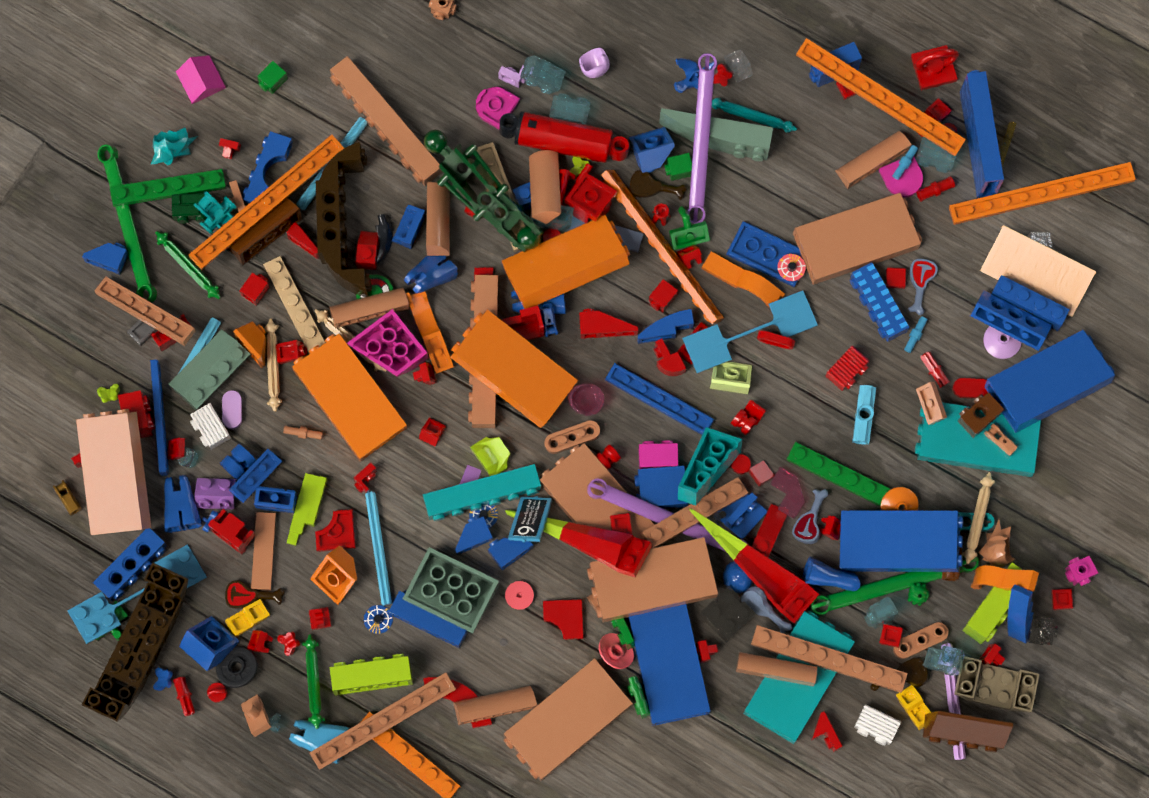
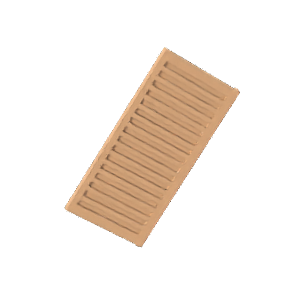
(1038, 268)

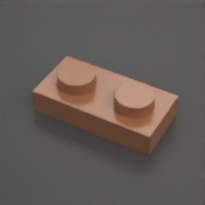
(931, 403)

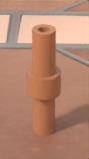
(303, 432)

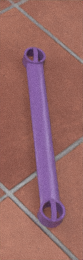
(701, 137)
(646, 509)

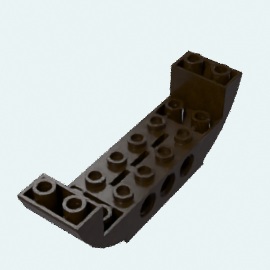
(331, 218)
(139, 644)

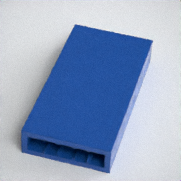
(981, 134)
(1050, 380)
(900, 541)
(669, 665)

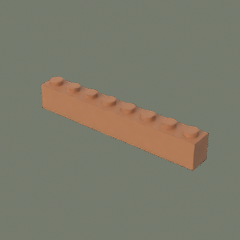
(385, 120)
(483, 398)

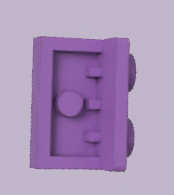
(214, 493)

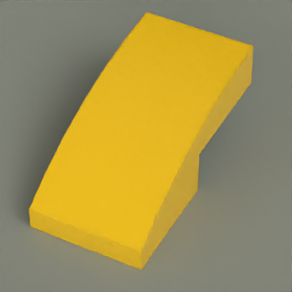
(247, 618)
(913, 705)

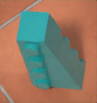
(710, 460)

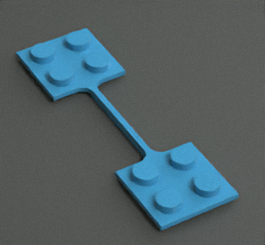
(710, 349)
(97, 616)

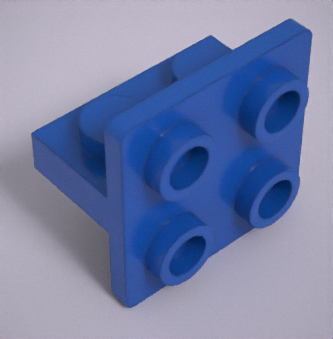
(743, 515)

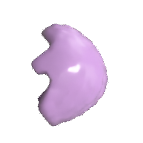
(594, 63)

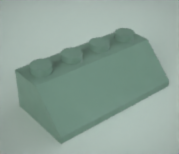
(209, 369)

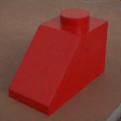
(367, 250)

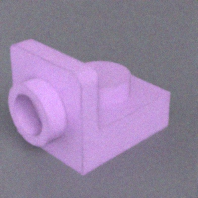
(511, 76)

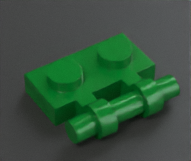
(635, 690)

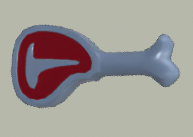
(806, 527)

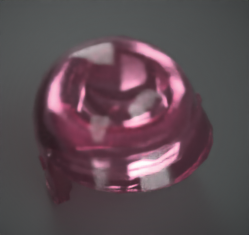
(586, 399)

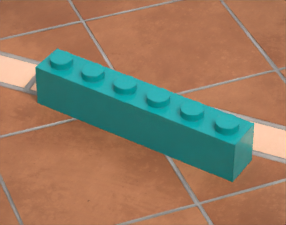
(482, 492)

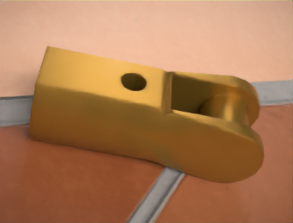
(68, 499)

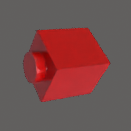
(254, 288)
(662, 296)

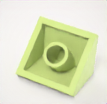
(731, 377)

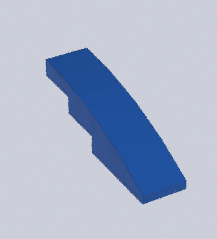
(1020, 613)

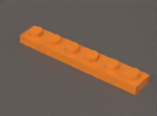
(416, 762)

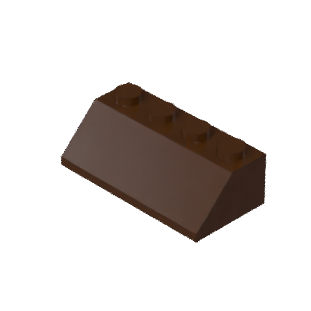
(266, 231)
(966, 730)

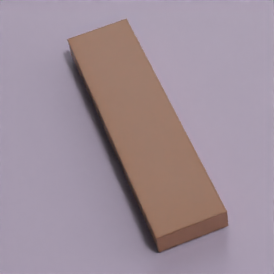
(263, 551)

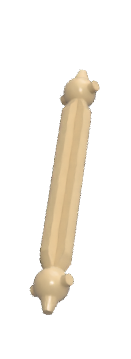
(322, 316)
(272, 364)
(978, 518)

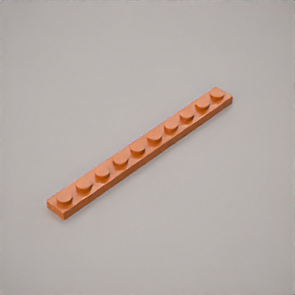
(880, 97)
(1042, 193)
(265, 202)
(665, 251)

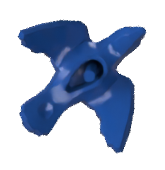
(692, 74)

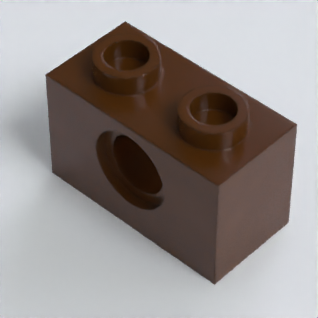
(974, 424)

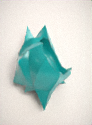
(171, 145)

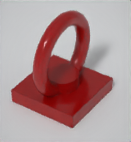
(935, 66)

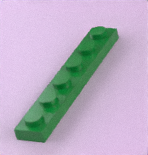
(166, 187)
(837, 474)

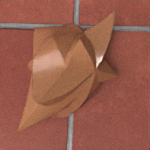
(997, 547)

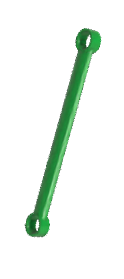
(127, 226)
(880, 588)

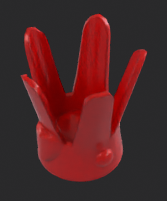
(661, 212)

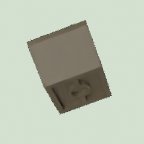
(996, 686)

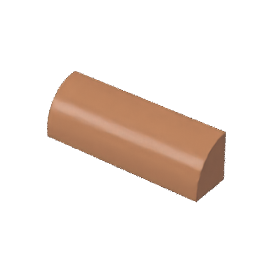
(873, 159)
(545, 185)
(438, 220)
(368, 307)
(776, 669)
(495, 705)

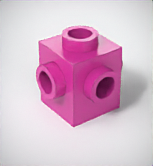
(1087, 570)

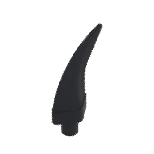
(385, 237)

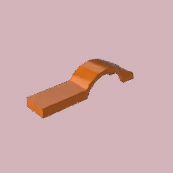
(742, 278)
(430, 332)
(1004, 578)

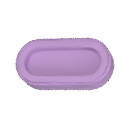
(232, 409)

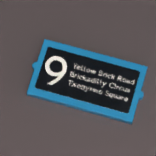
(530, 519)

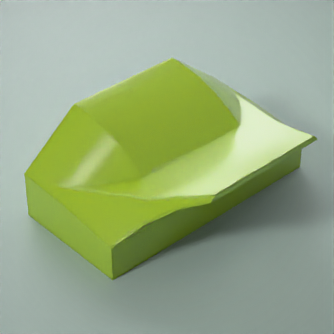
(491, 454)

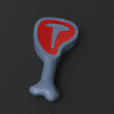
(921, 273)

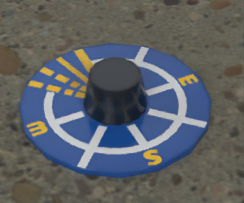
(489, 512)
(378, 619)

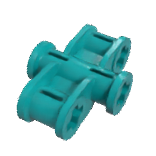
(216, 213)

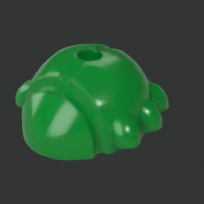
(915, 590)

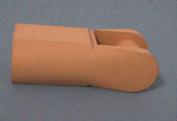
(1003, 442)

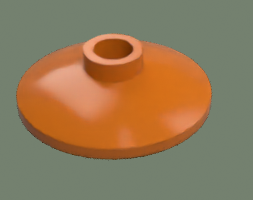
(897, 497)

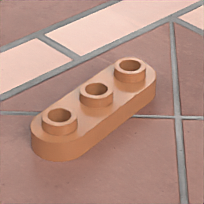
(578, 431)
(930, 637)

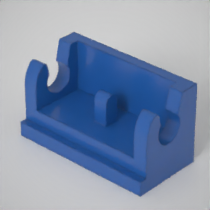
(409, 226)

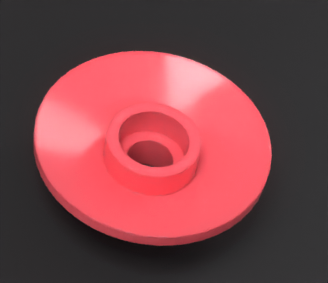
(615, 653)

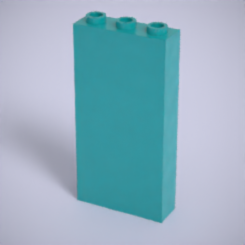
(952, 445)
(788, 705)

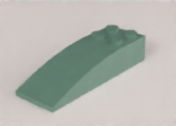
(725, 135)

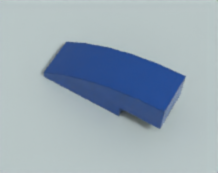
(667, 327)

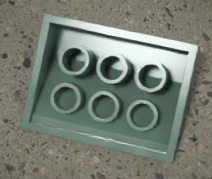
(451, 590)

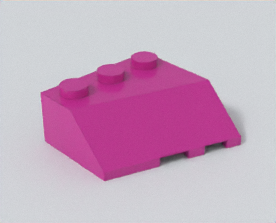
(390, 345)

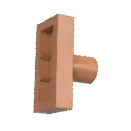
(237, 199)
(256, 715)

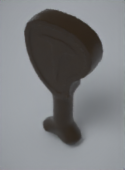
(644, 186)
(916, 676)

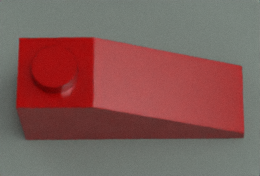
(598, 325)
(769, 530)

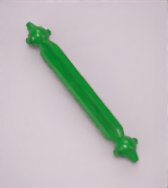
(187, 265)
(313, 681)

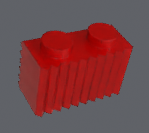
(847, 368)

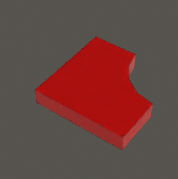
(338, 532)
(565, 615)

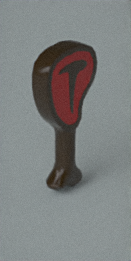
(239, 595)

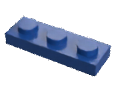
(255, 475)

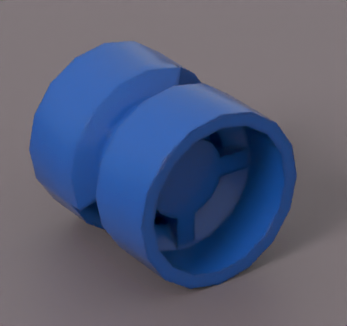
(237, 461)

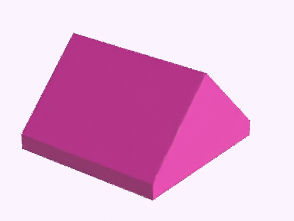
(200, 78)

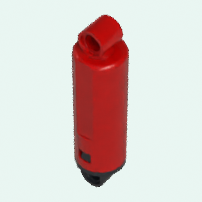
(563, 137)

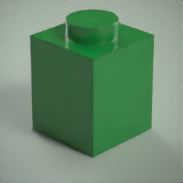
(272, 78)
(678, 167)

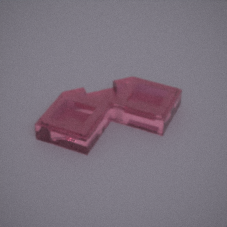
(790, 485)

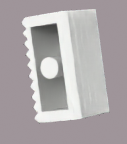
(210, 426)
(877, 725)

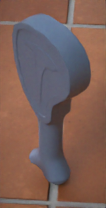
(757, 601)

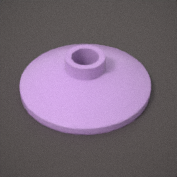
(999, 348)

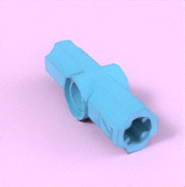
(865, 403)

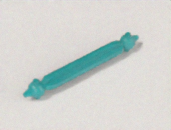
(753, 115)

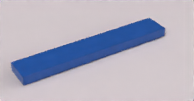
(658, 399)
(159, 417)

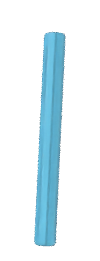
(348, 140)
(378, 548)

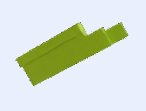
(307, 506)

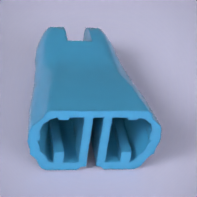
(314, 737)

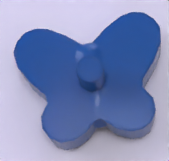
(213, 515)
(164, 679)

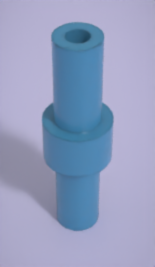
(905, 162)
(915, 334)

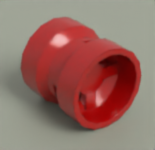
(742, 420)
(608, 456)

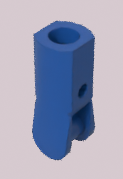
(548, 319)

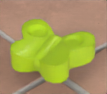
(578, 166)
(108, 394)

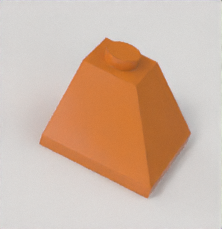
(253, 340)
(336, 574)

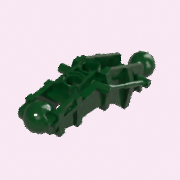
(528, 236)

